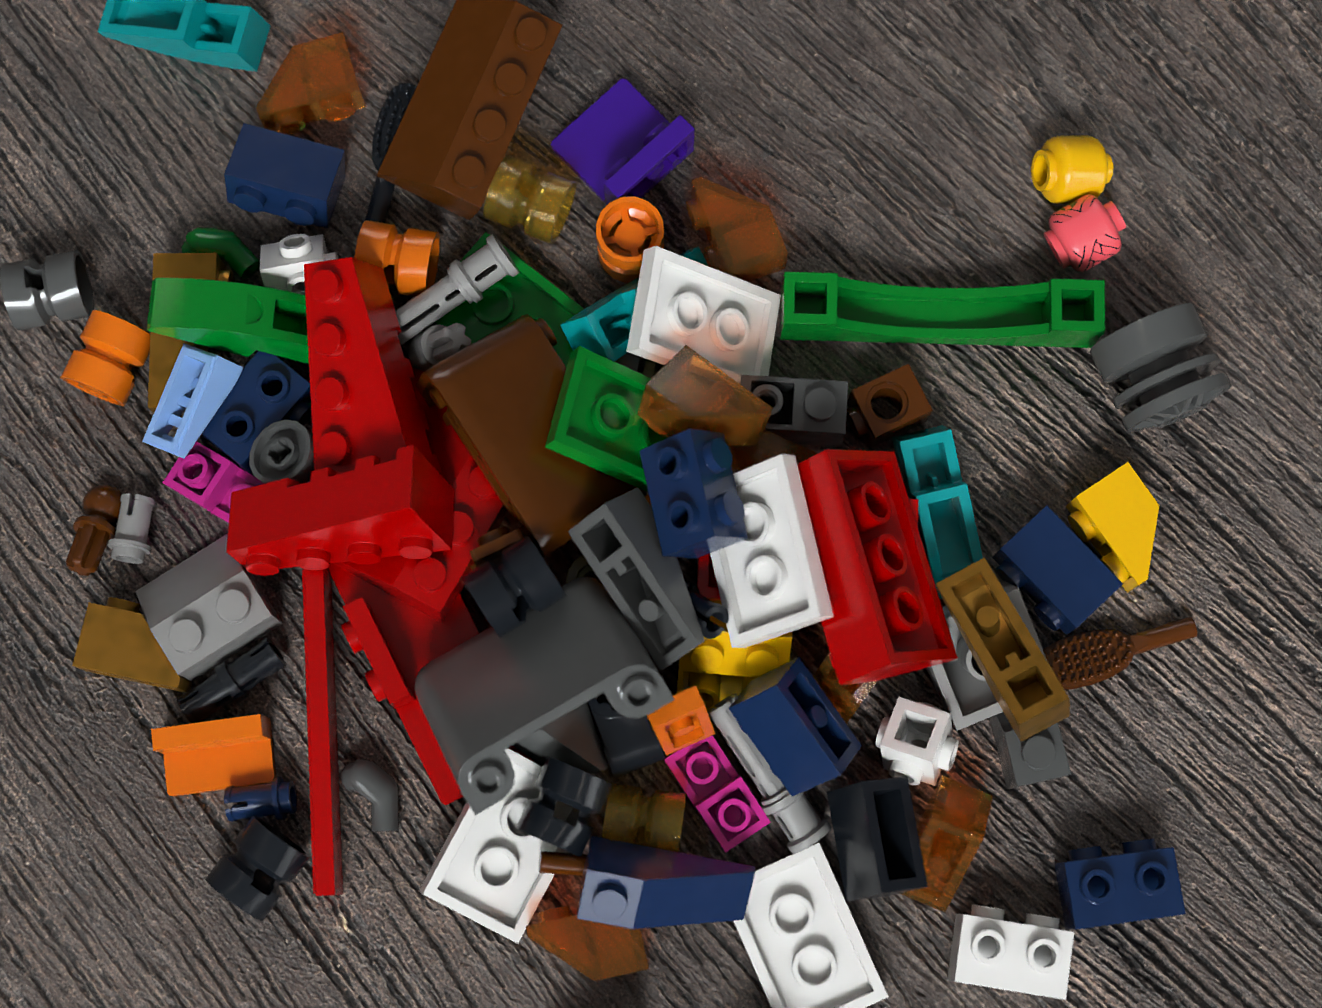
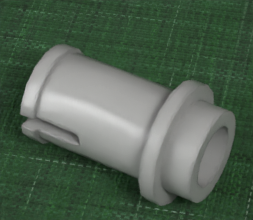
(132, 529)

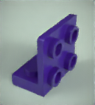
(623, 144)

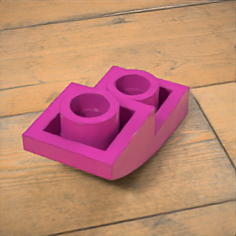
(208, 480)
(717, 792)

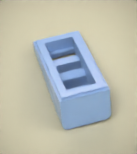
(200, 386)

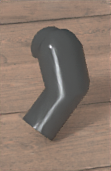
(376, 787)

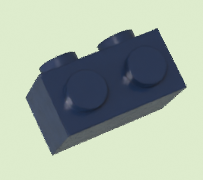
(285, 176)
(262, 395)
(693, 493)
(1056, 572)
(795, 727)
(1119, 887)

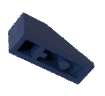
(659, 887)

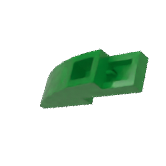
(230, 316)

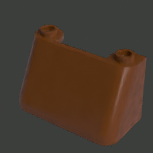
(502, 409)

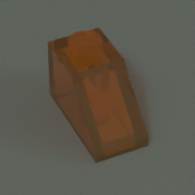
(702, 397)
(949, 839)

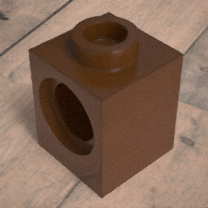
(900, 388)

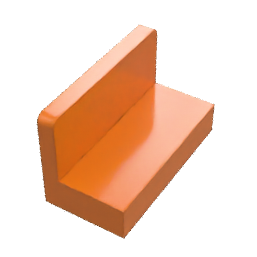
(681, 721)
(216, 754)

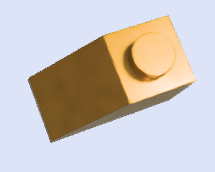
(121, 645)

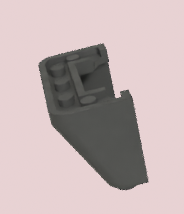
(513, 685)

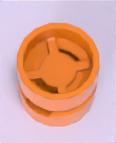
(624, 232)
(407, 258)
(107, 360)

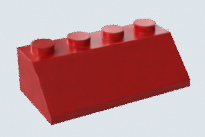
(873, 568)

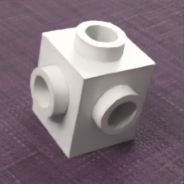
(284, 261)
(917, 742)

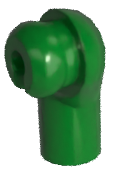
(226, 245)

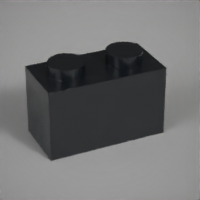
(876, 838)

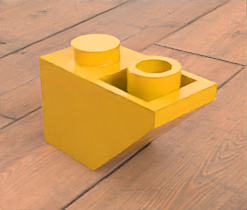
(1120, 523)

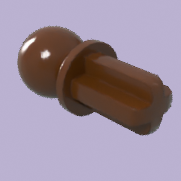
(94, 529)

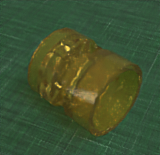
(525, 198)
(643, 819)

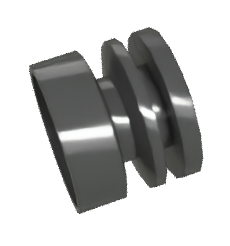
(1160, 368)

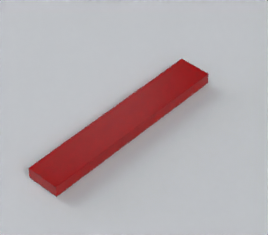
(322, 733)

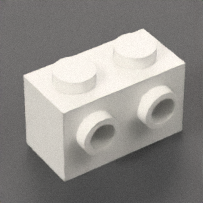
(1011, 954)

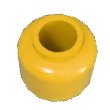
(1071, 168)

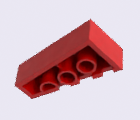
(358, 369)
(343, 517)

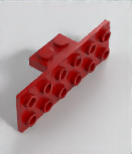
(398, 646)

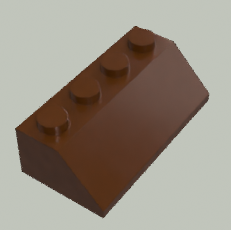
(469, 103)

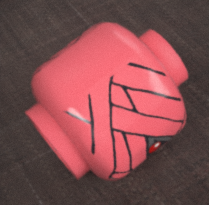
(1085, 233)

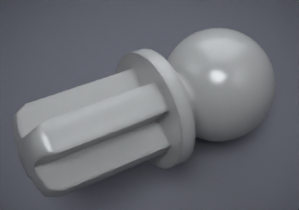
(436, 345)

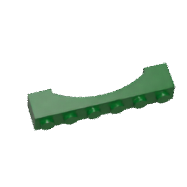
(852, 310)

